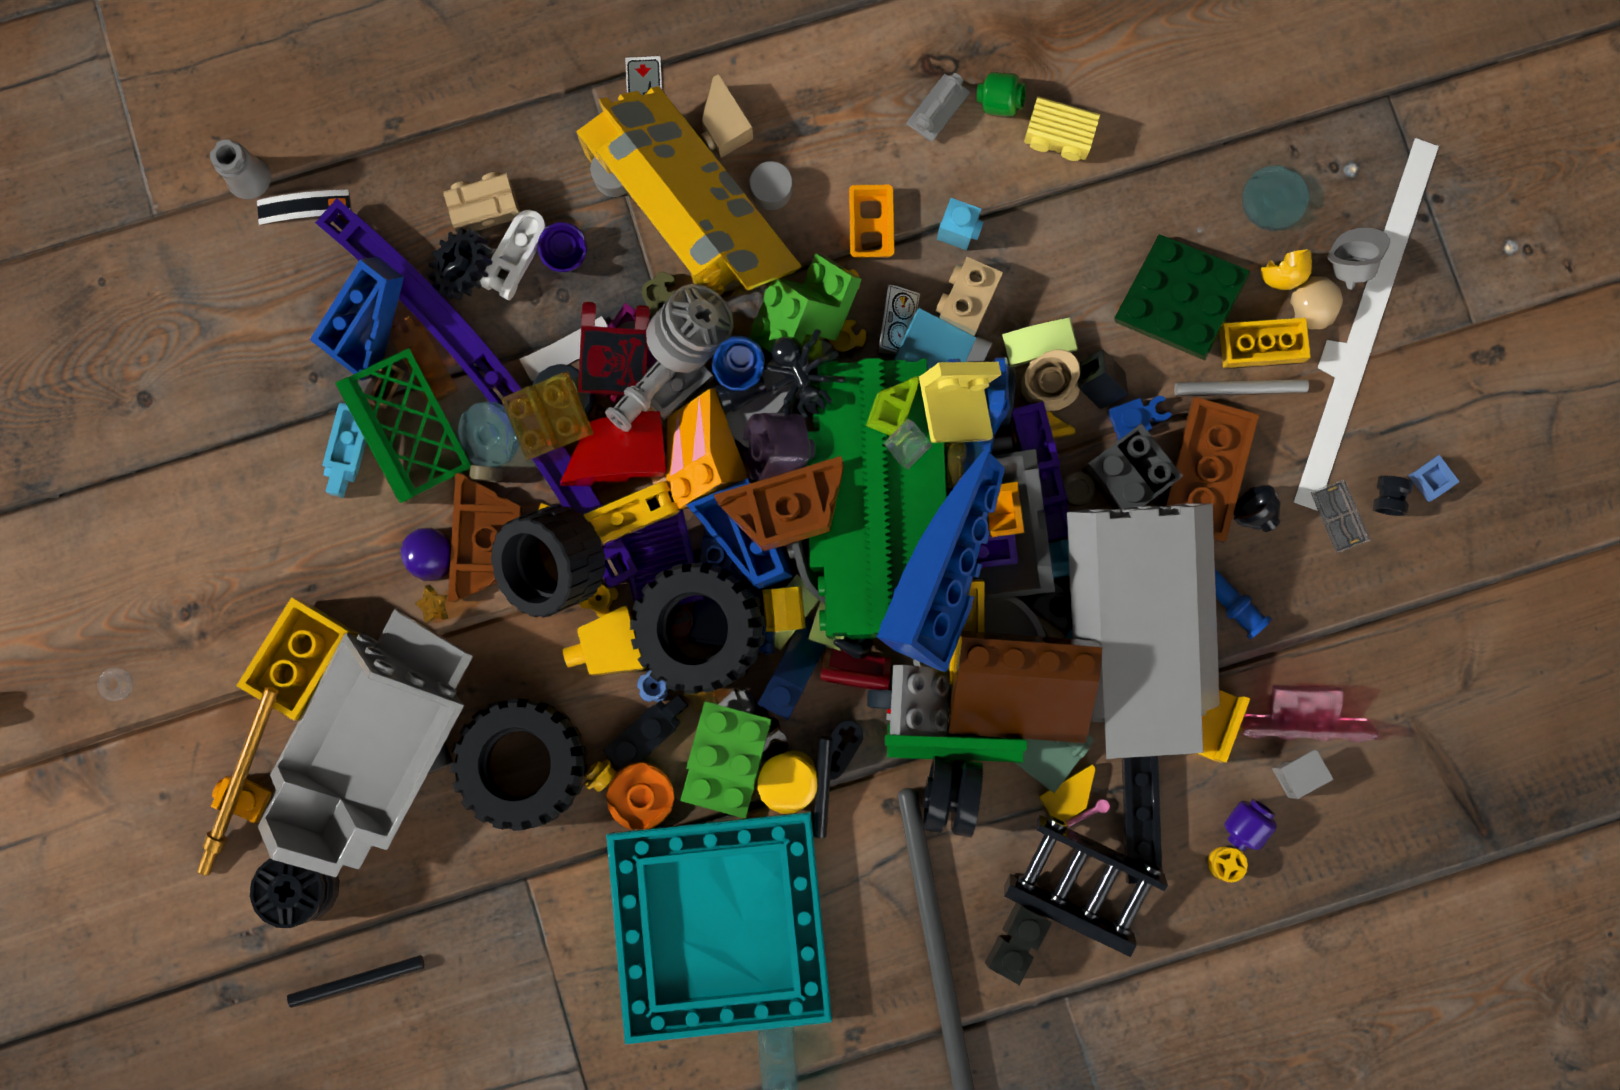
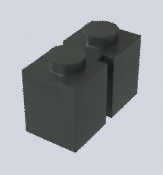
(1013, 957)

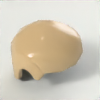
(1317, 301)

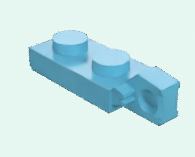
(343, 452)

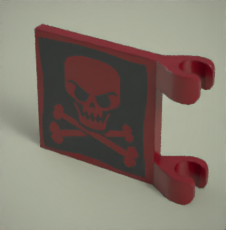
(611, 356)

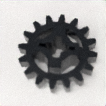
(460, 263)

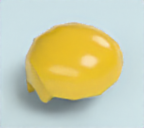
(1290, 272)

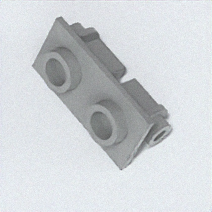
(939, 106)

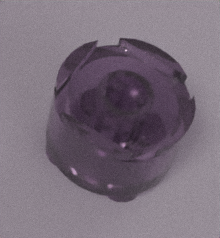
(776, 445)

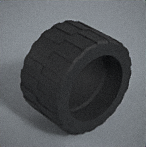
(522, 573)

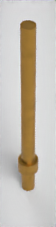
(216, 839)

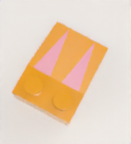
(701, 451)

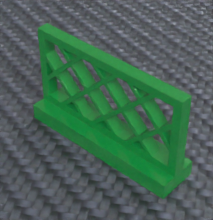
(379, 442)
(956, 747)

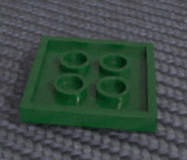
(1182, 296)

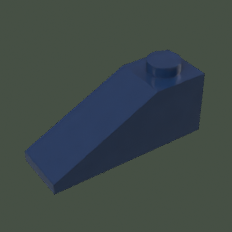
(792, 673)

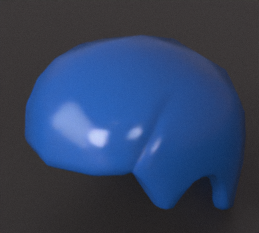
(738, 363)

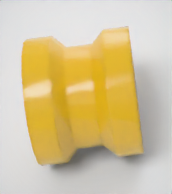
(1234, 866)

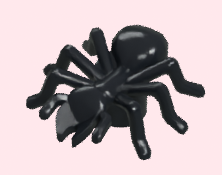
(800, 368)

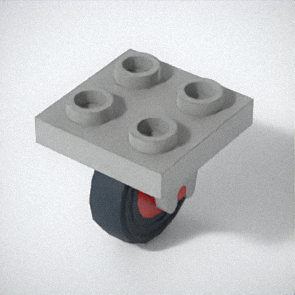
(915, 701)

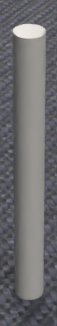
(1241, 387)

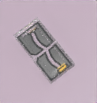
(1340, 516)

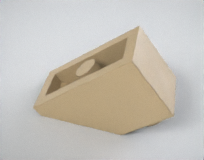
(724, 121)

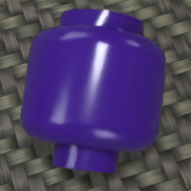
(1250, 825)

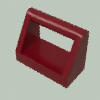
(865, 673)

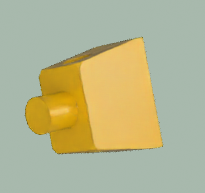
(606, 645)

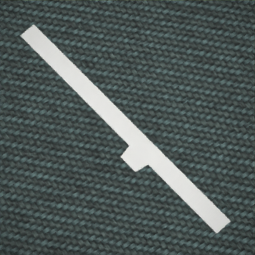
(1349, 359)

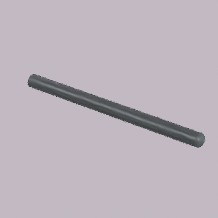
(935, 940)

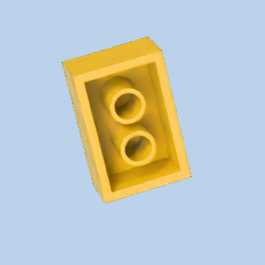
(294, 657)

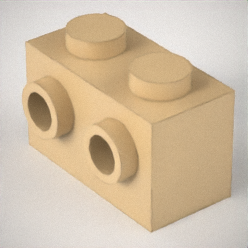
(970, 295)

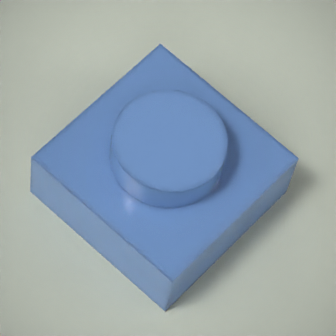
(1433, 478)

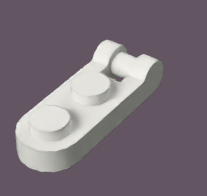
(514, 253)

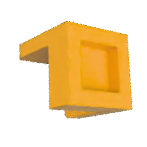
(1008, 512)

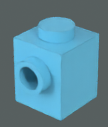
(960, 224)

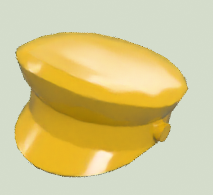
(788, 782)

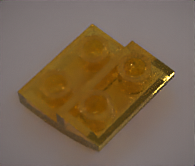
(547, 416)

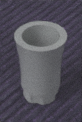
(243, 172)

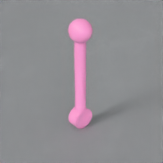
(1100, 806)

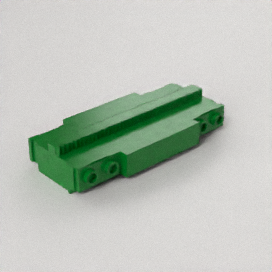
(879, 501)

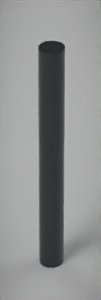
(355, 981)

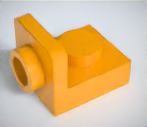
(250, 802)

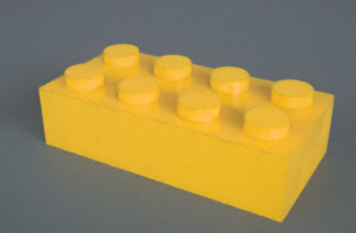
(1264, 342)

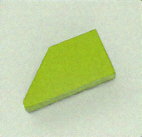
(892, 406)

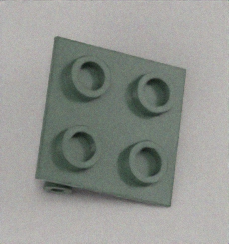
(1052, 760)

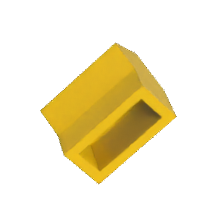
(783, 609)

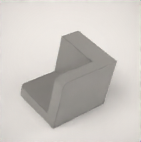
(1302, 774)

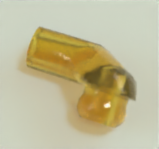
(956, 458)

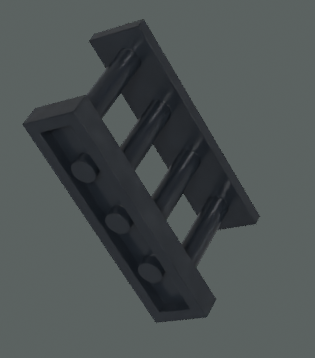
(1087, 918)

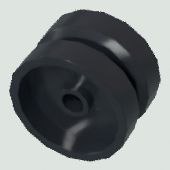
(955, 796)

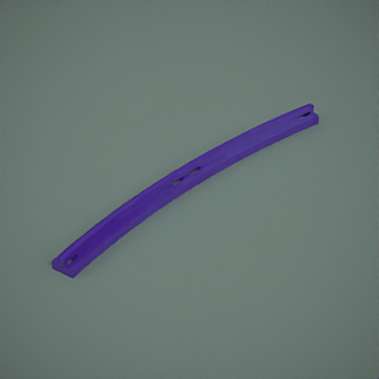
(468, 349)

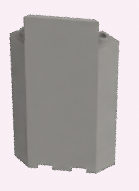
(1150, 601)

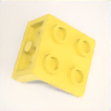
(957, 400)

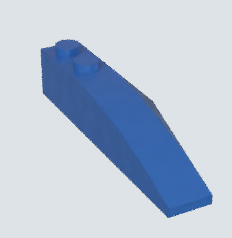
(935, 586)

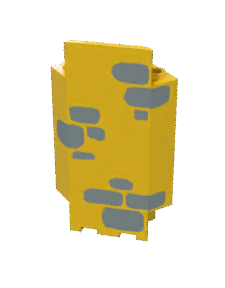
(685, 192)

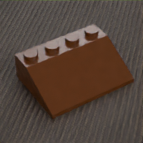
(1024, 686)

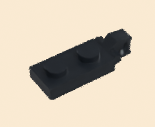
(646, 733)

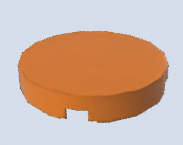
(640, 796)

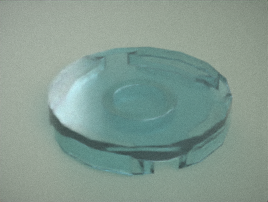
(1275, 198)
(487, 435)

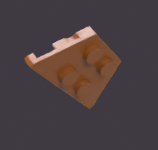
(786, 505)
(476, 520)

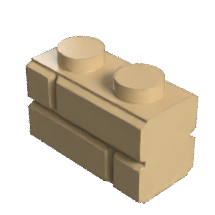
(482, 202)

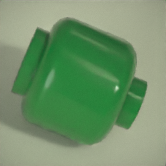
(1001, 94)

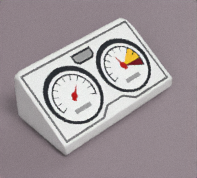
(898, 314)

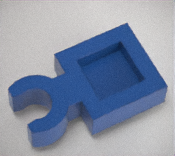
(1131, 414)

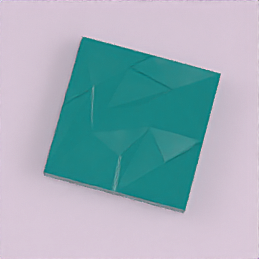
(718, 928)

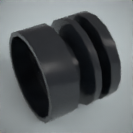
(273, 904)

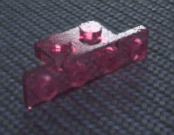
(1307, 714)

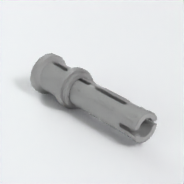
(638, 397)

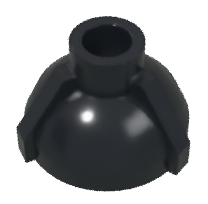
(1258, 509)

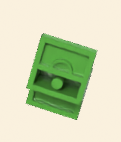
(801, 308)
(725, 759)

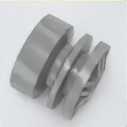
(689, 328)

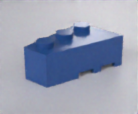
(361, 316)
(760, 567)

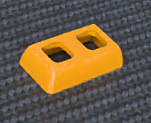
(882, 225)

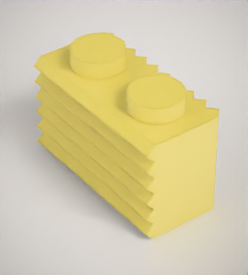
(1061, 129)

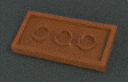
(1213, 460)

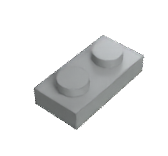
(679, 390)

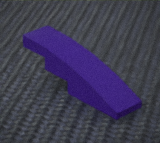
(1034, 432)

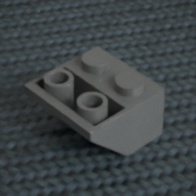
(1132, 470)

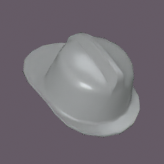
(1358, 255)

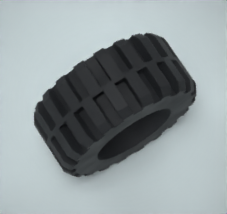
(658, 647)
(473, 764)

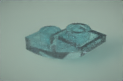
(778, 1059)

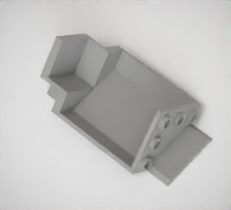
(363, 746)

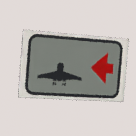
(643, 73)

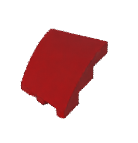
(618, 454)

